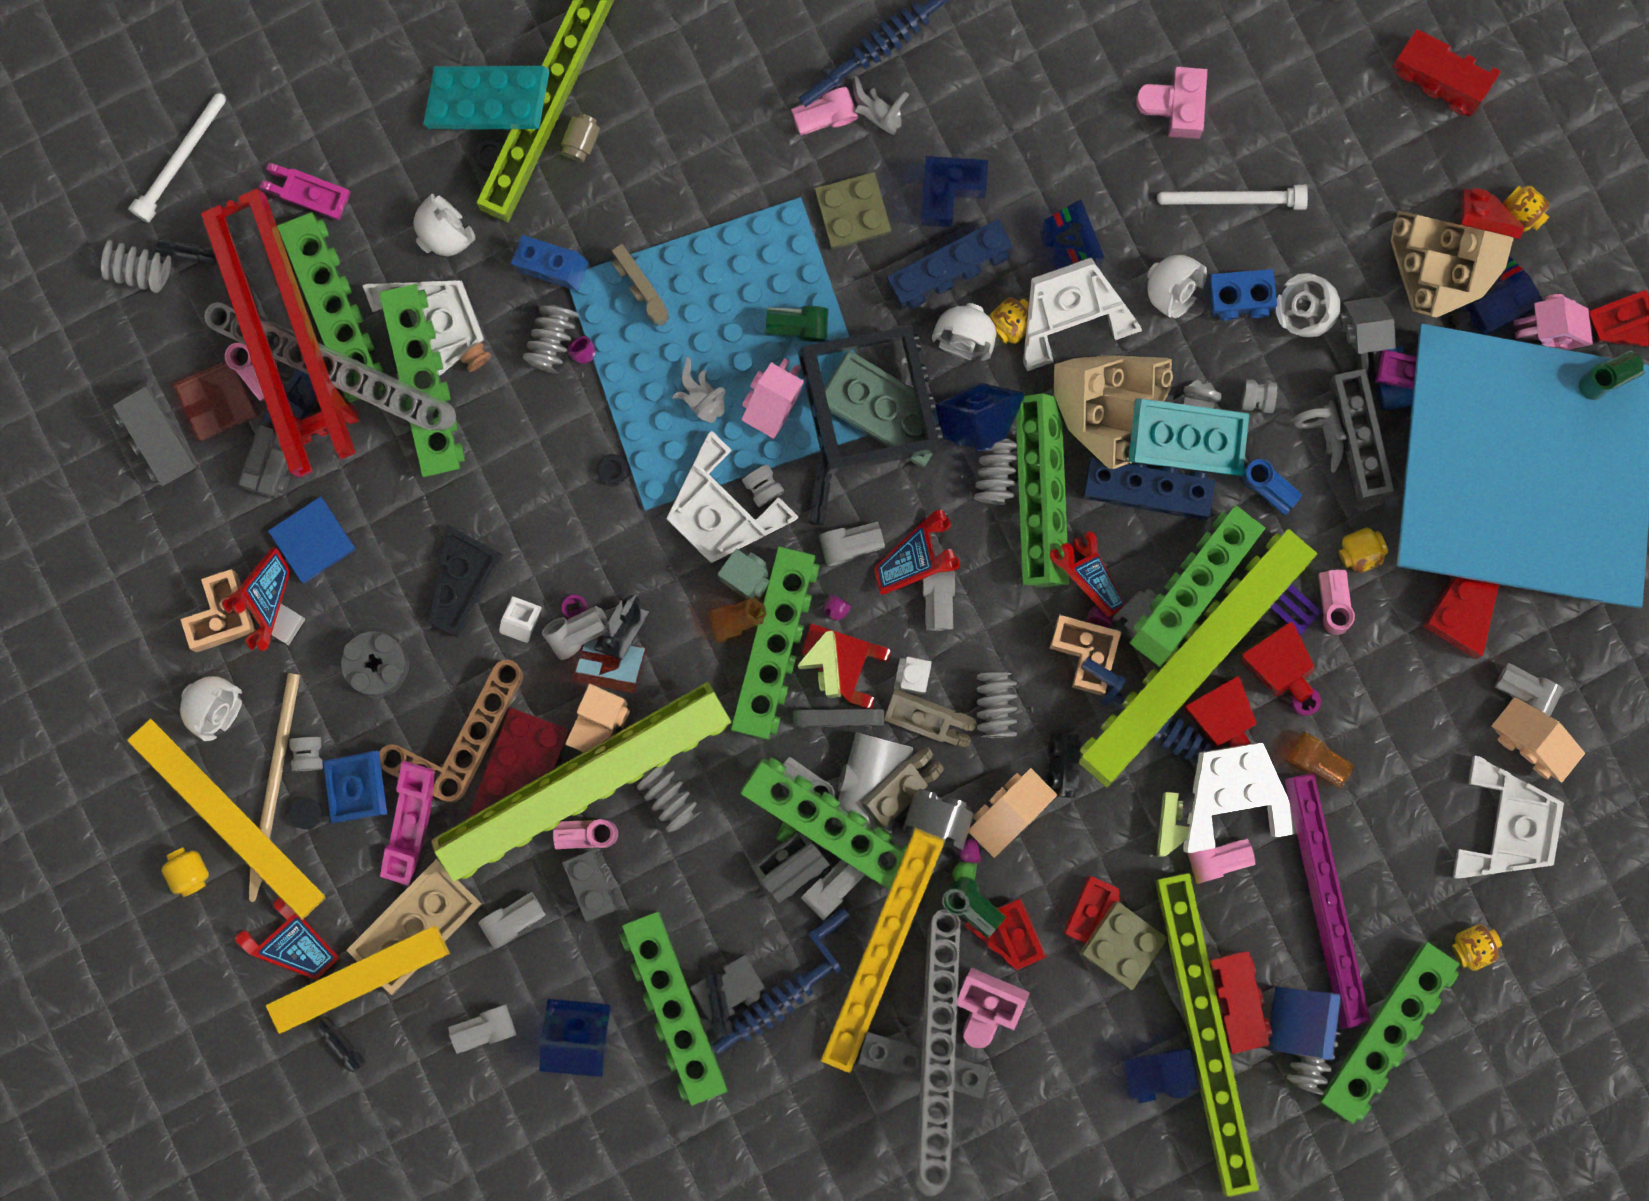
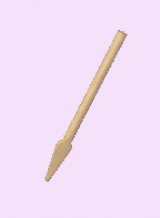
(276, 770)

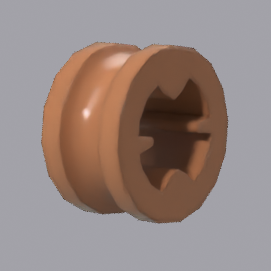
(475, 357)

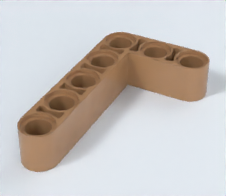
(465, 742)

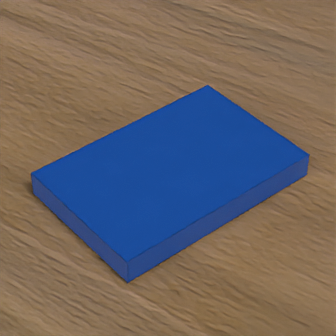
(1304, 1022)

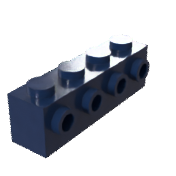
(950, 264)
(1151, 489)

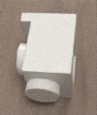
(912, 675)

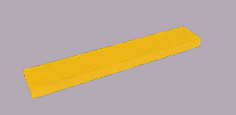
(357, 979)

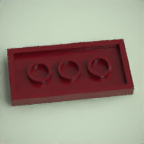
(522, 754)

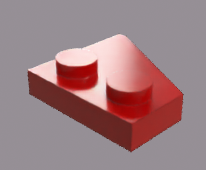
(1090, 908)
(1014, 937)

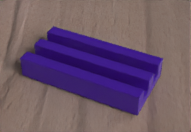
(1307, 620)

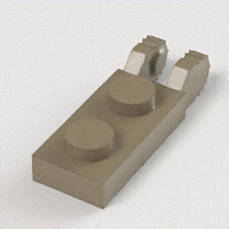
(641, 286)
(928, 719)
(898, 789)

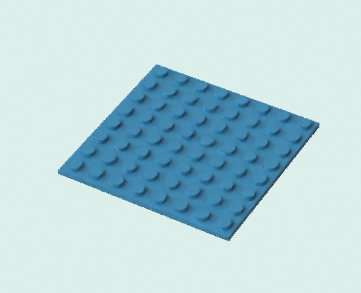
(717, 309)
(1523, 472)

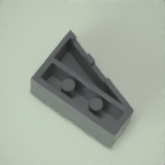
(152, 434)

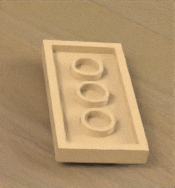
(425, 903)

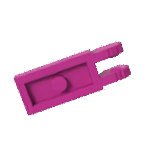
(308, 191)

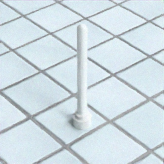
(1293, 197)
(145, 205)

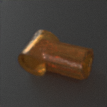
(731, 620)
(1313, 756)

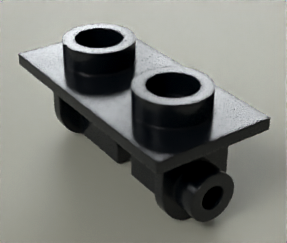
(623, 628)
(1062, 750)

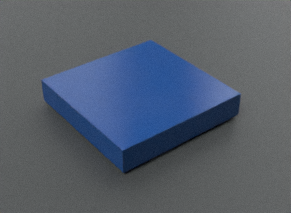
(312, 540)
(355, 787)

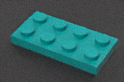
(486, 97)
(1188, 437)

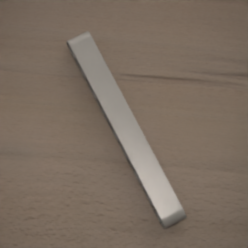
(342, 372)
(935, 1065)

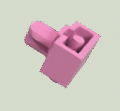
(1180, 102)
(1557, 324)
(772, 397)
(990, 1004)

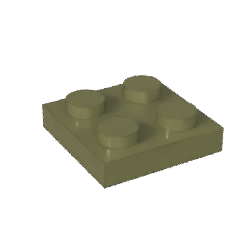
(853, 210)
(1123, 945)

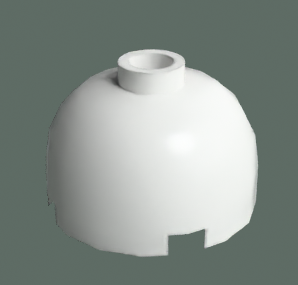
(440, 228)
(1174, 282)
(1308, 305)
(966, 332)
(209, 706)

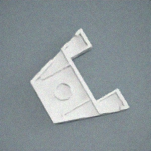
(1068, 299)
(451, 316)
(712, 517)
(1231, 782)
(1524, 825)

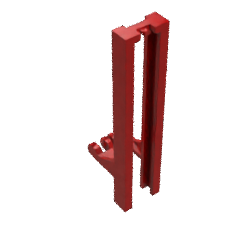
(334, 410)

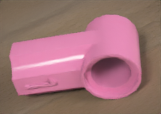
(833, 109)
(245, 371)
(1335, 598)
(582, 834)
(1217, 861)

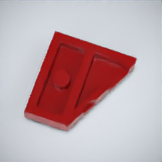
(1487, 213)
(1623, 321)

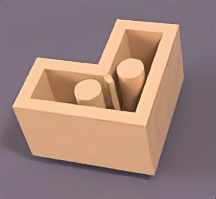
(216, 625)
(1086, 641)
(597, 718)
(1538, 739)
(1011, 811)

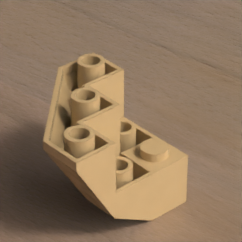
(1446, 262)
(1100, 397)

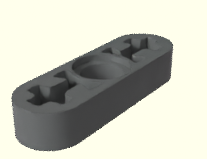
(838, 718)

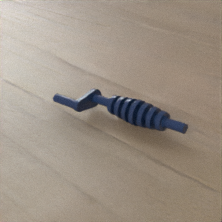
(871, 49)
(1170, 733)
(793, 991)

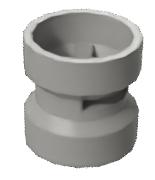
(1259, 396)
(766, 492)
(306, 761)

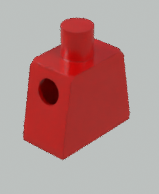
(1282, 663)
(1223, 714)

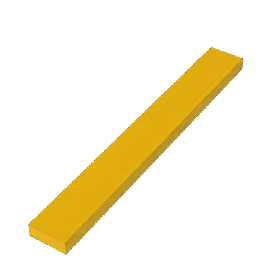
(226, 819)
(882, 950)

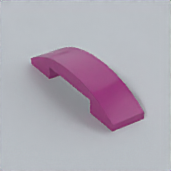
(410, 823)

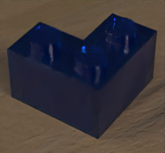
(949, 179)
(1158, 1073)

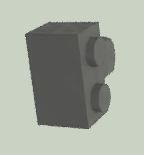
(1369, 329)

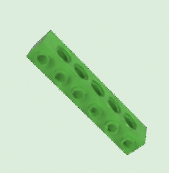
(296, 236)
(394, 304)
(1041, 490)
(786, 564)
(1158, 640)
(770, 772)
(1354, 1066)
(712, 1081)

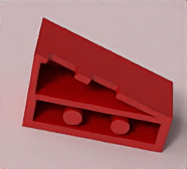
(1444, 73)
(1464, 614)
(1240, 1002)

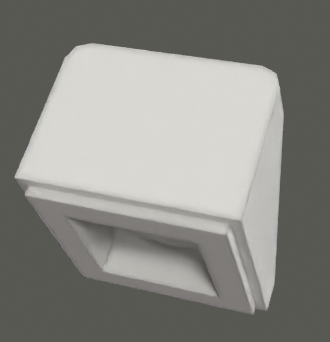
(519, 619)
(287, 624)

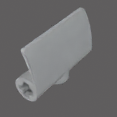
(868, 766)

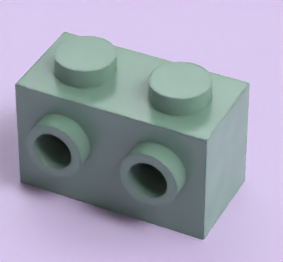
(745, 575)

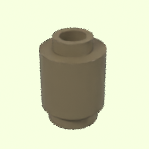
(580, 138)

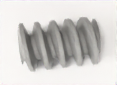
(134, 268)
(549, 337)
(996, 473)
(996, 705)
(667, 797)
(1309, 1072)

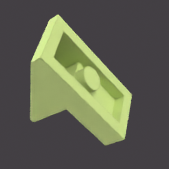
(824, 655)
(1170, 835)

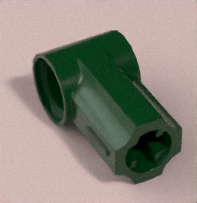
(807, 323)
(1611, 375)
(974, 908)

